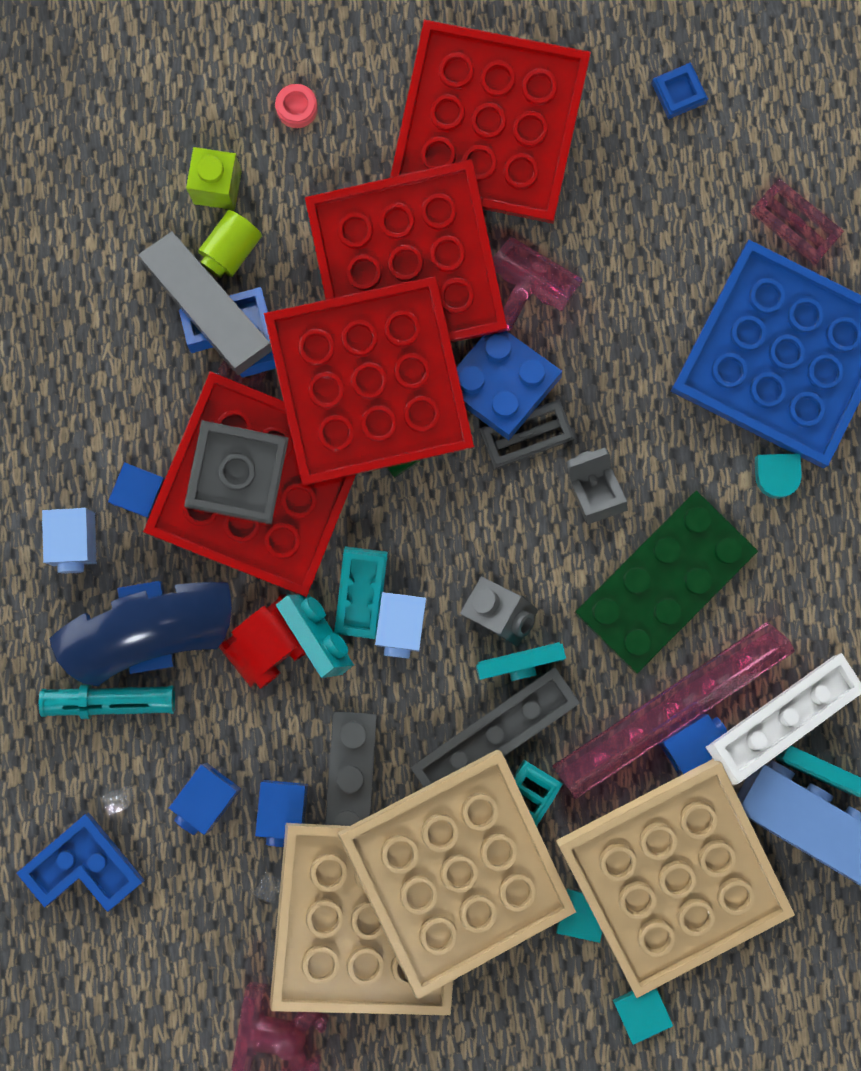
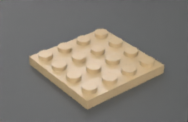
(457, 873)
(676, 877)
(330, 940)

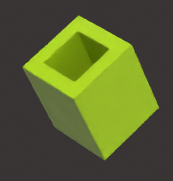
(214, 178)

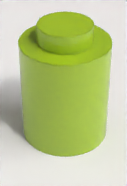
(229, 245)

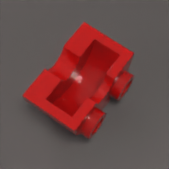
(261, 645)

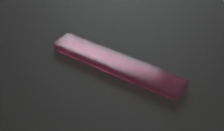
(672, 709)

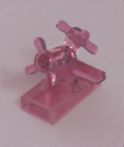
(273, 1034)

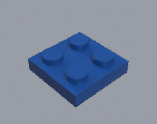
(505, 381)

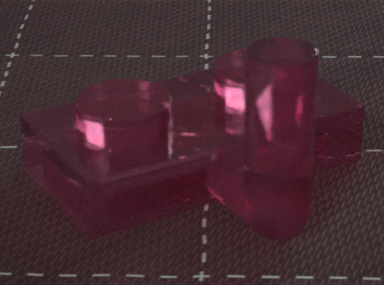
(534, 276)

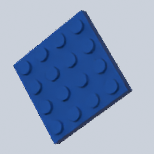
(779, 355)

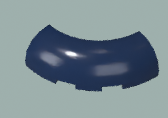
(143, 630)

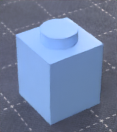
(69, 539)
(400, 624)

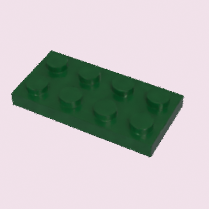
(666, 582)

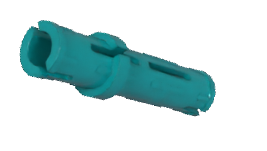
(101, 701)

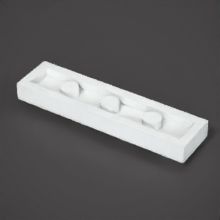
(786, 718)

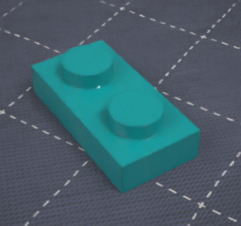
(322, 646)

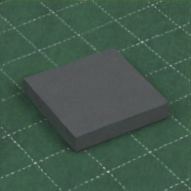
(236, 472)

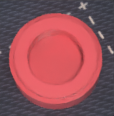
(296, 106)

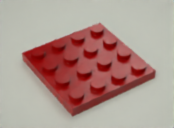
(497, 103)
(410, 232)
(369, 380)
(303, 515)

